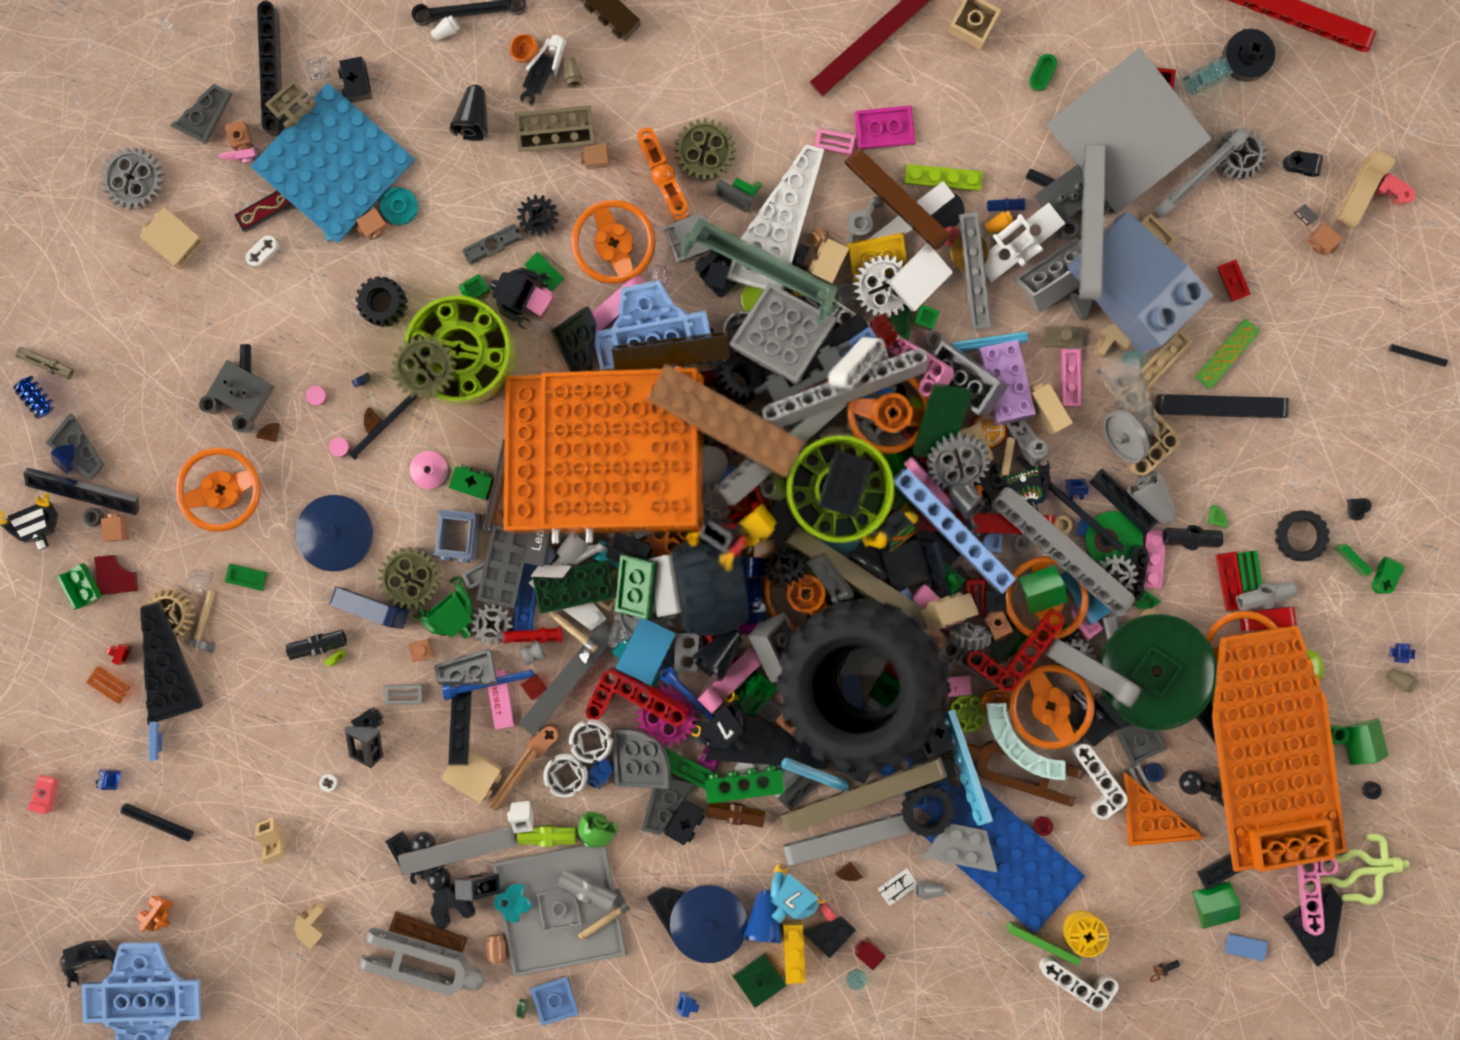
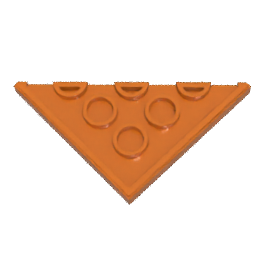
(1150, 820)

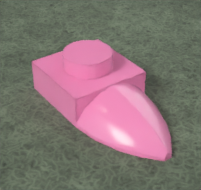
(245, 155)
(1087, 631)

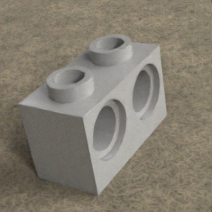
(682, 651)

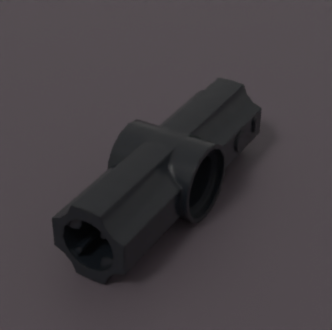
(1192, 537)
(316, 644)

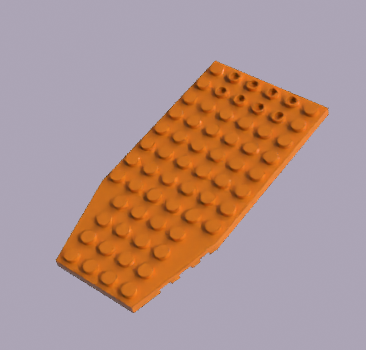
(1275, 753)

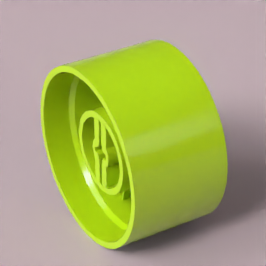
(480, 356)
(812, 495)

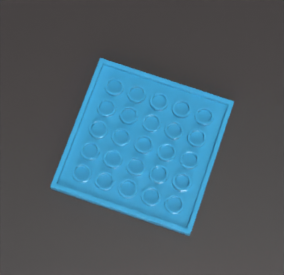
(333, 164)

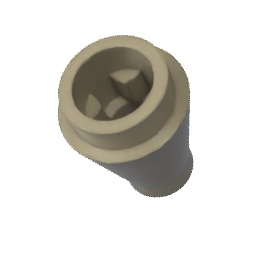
(572, 75)
(1402, 680)

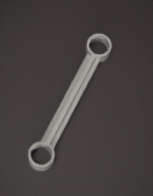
(1203, 171)

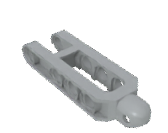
(465, 976)

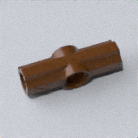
(736, 813)

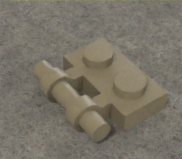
(286, 100)

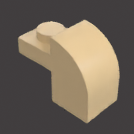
(1111, 335)
(271, 839)
(307, 928)

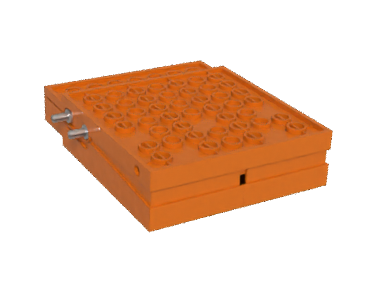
(599, 456)

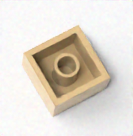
(974, 22)
(829, 262)

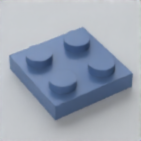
(554, 1000)

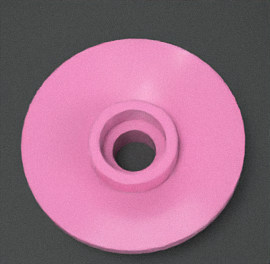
(438, 472)

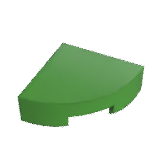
(1217, 517)

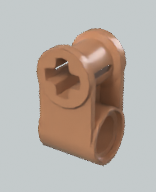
(542, 741)

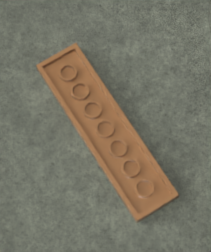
(725, 421)

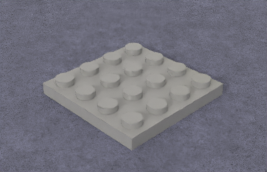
(781, 333)

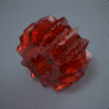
(884, 330)

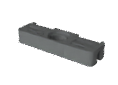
(480, 249)

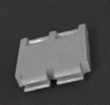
(679, 230)

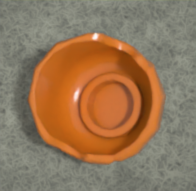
(523, 48)
(995, 695)

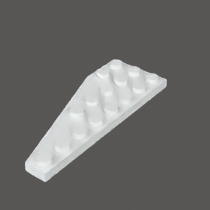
(781, 218)

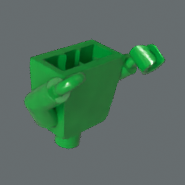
(450, 614)

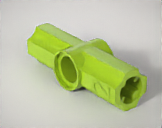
(548, 836)

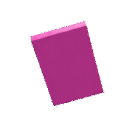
(884, 127)

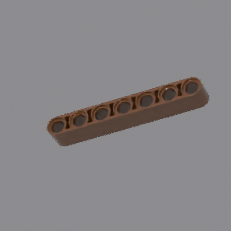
(897, 199)

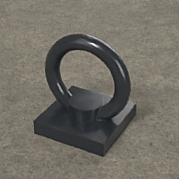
(869, 560)

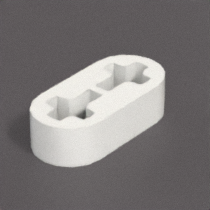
(258, 248)

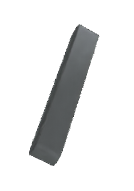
(564, 683)

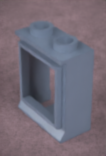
(472, 540)

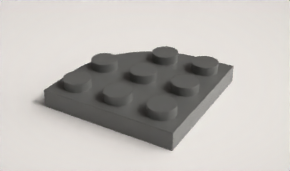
(639, 760)

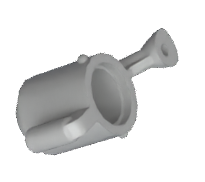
(860, 221)
(575, 549)

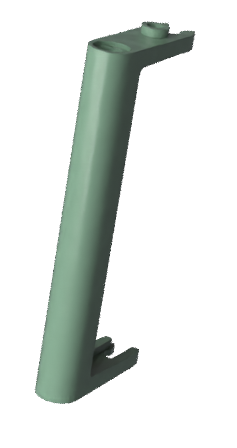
(763, 263)

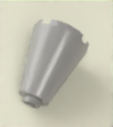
(1154, 496)

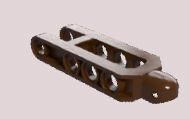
(980, 757)

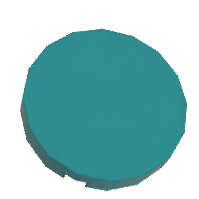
(399, 206)

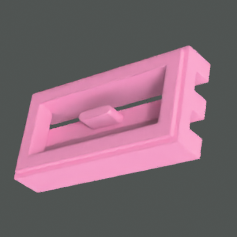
(838, 135)

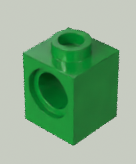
(925, 318)

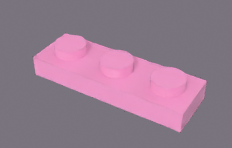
(1155, 565)

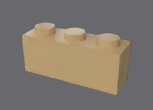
(949, 611)

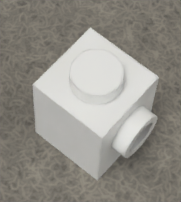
(521, 817)

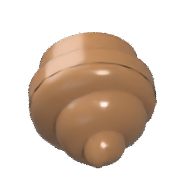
(818, 236)

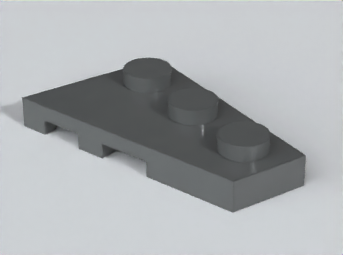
(204, 114)
(85, 457)
(468, 670)
(663, 805)

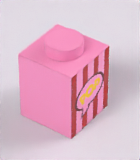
(540, 301)

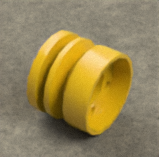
(1079, 924)

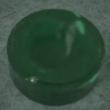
(522, 1008)

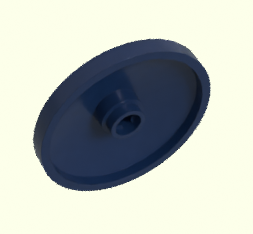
(334, 533)
(708, 923)

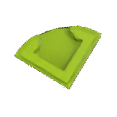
(335, 658)

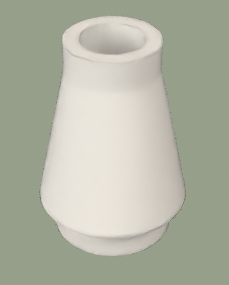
(445, 28)

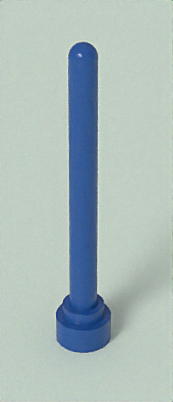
(670, 677)
(451, 691)

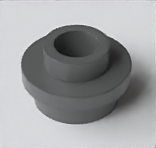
(88, 514)

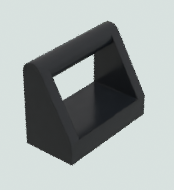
(371, 744)

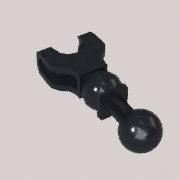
(1192, 783)
(439, 881)

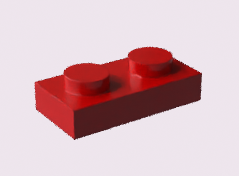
(1233, 280)

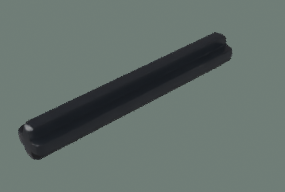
(157, 822)

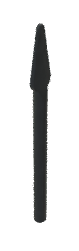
(1078, 510)

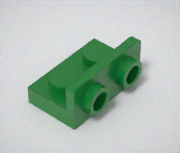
(79, 586)
(755, 693)

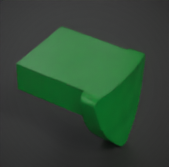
(747, 188)
(474, 287)

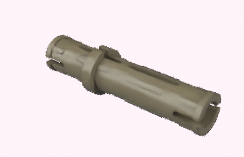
(52, 366)

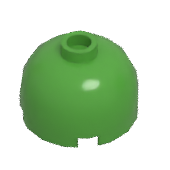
(596, 830)

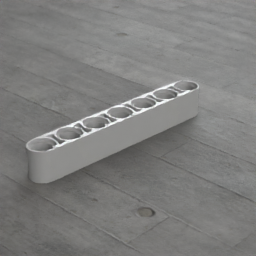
(845, 839)

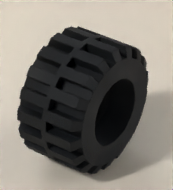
(367, 294)
(729, 388)

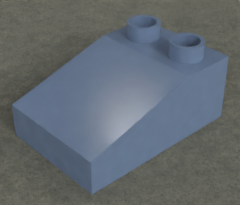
(1144, 284)

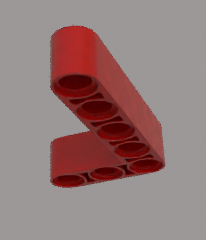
(1020, 655)
(635, 696)

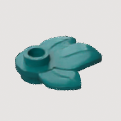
(515, 902)

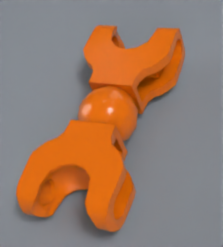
(662, 174)

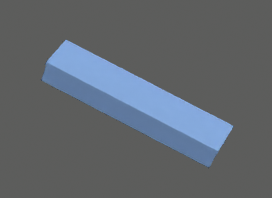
(953, 530)

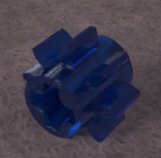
(1402, 653)

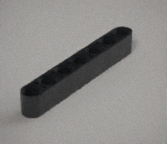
(268, 59)
(1222, 406)

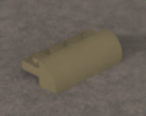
(554, 128)

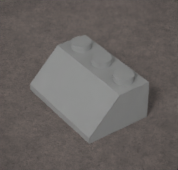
(665, 588)
(769, 643)

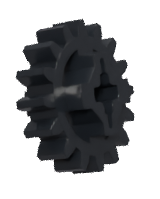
(541, 209)
(785, 567)

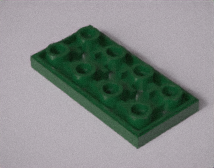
(941, 417)
(578, 587)

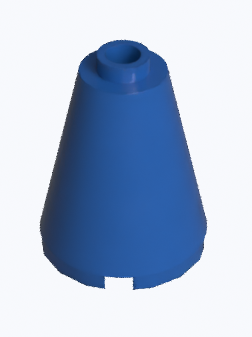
(760, 923)

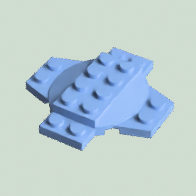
(647, 315)
(141, 995)

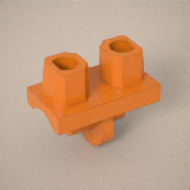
(157, 916)

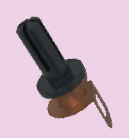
(1163, 969)

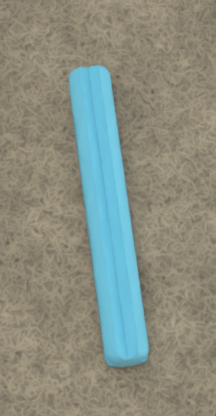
(975, 344)
(815, 774)

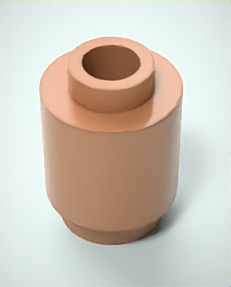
(496, 949)

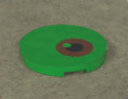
(1120, 528)

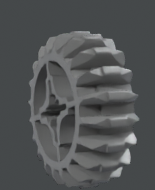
(1256, 154)

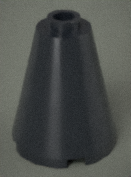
(471, 115)
(718, 654)

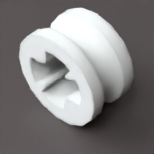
(330, 777)

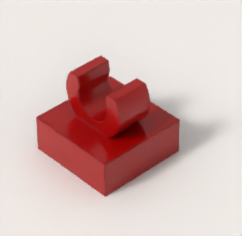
(120, 653)

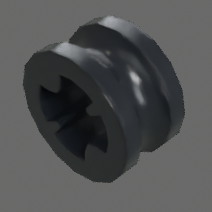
(1377, 793)

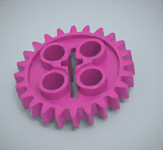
(657, 728)

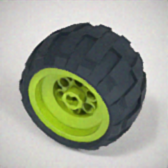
(709, 595)

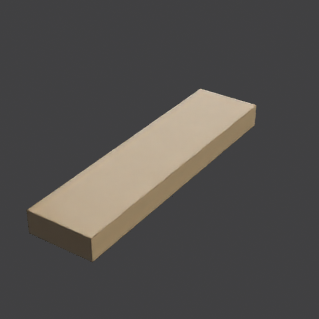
(1165, 357)

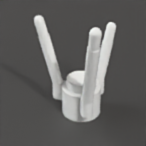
(556, 47)

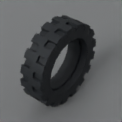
(1321, 531)
(937, 826)

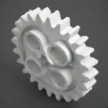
(876, 270)

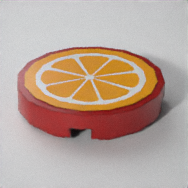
(994, 434)

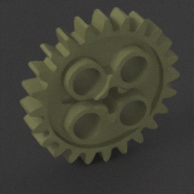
(688, 145)
(409, 377)
(417, 562)

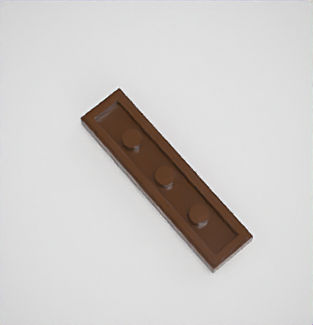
(427, 932)

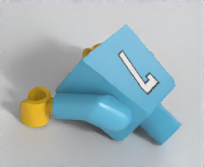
(791, 897)

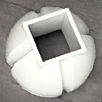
(578, 747)
(555, 784)

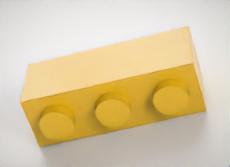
(794, 951)

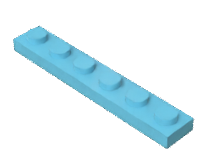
(967, 770)

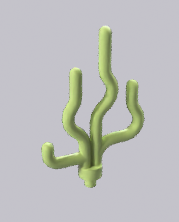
(1383, 867)

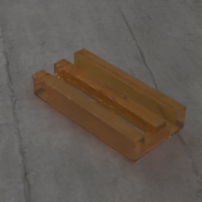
(122, 693)

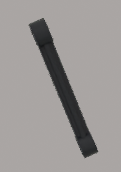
(466, 10)

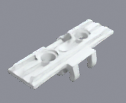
(1025, 245)

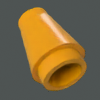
(999, 222)

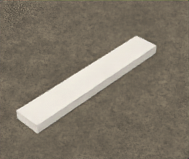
(930, 202)

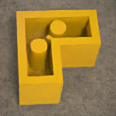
(759, 525)

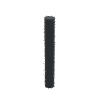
(1418, 355)

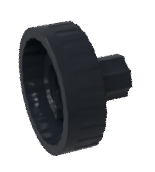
(1260, 59)

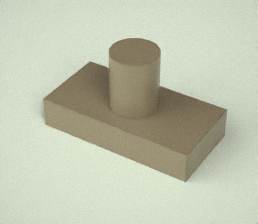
(1062, 336)

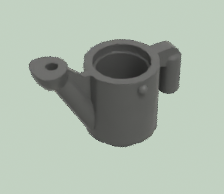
(967, 502)

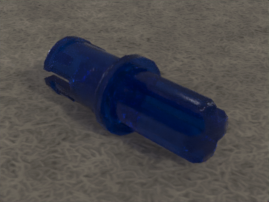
(1005, 204)

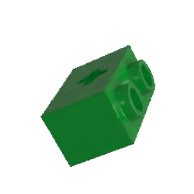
(460, 482)

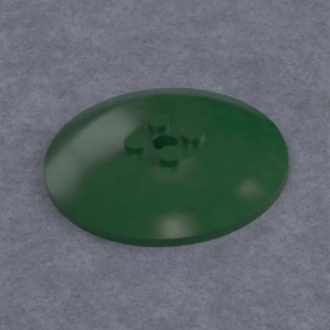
(1186, 673)

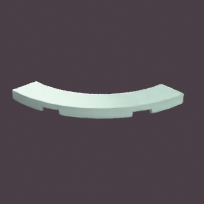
(1016, 750)

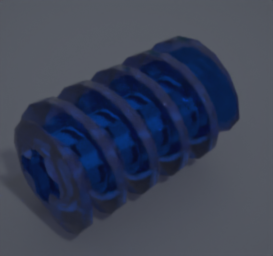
(33, 398)

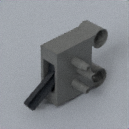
(1063, 195)
(239, 390)

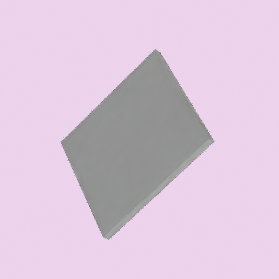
(1140, 124)
(549, 931)

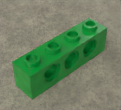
(715, 794)

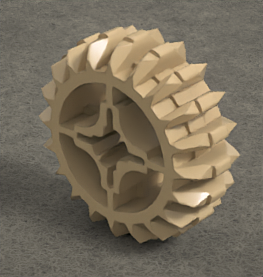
(179, 602)

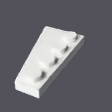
(585, 614)

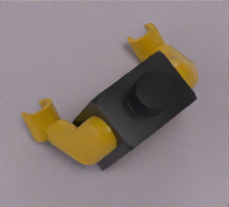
(893, 530)

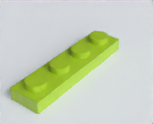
(953, 178)

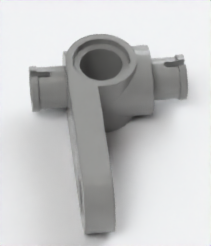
(1029, 444)

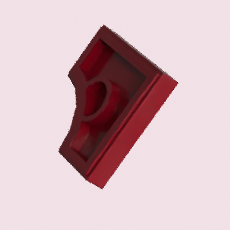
(112, 577)

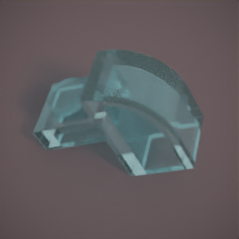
(1208, 75)

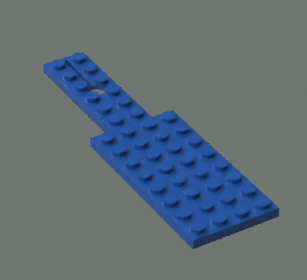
(1030, 873)

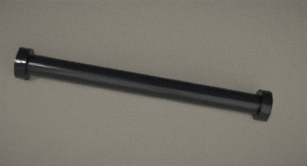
(380, 427)

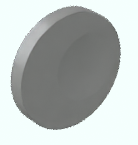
(1126, 436)

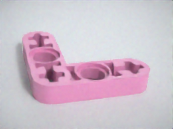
(923, 475)

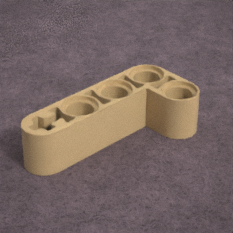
(1364, 187)

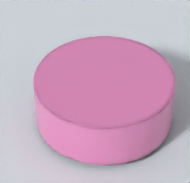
(316, 395)
(339, 447)

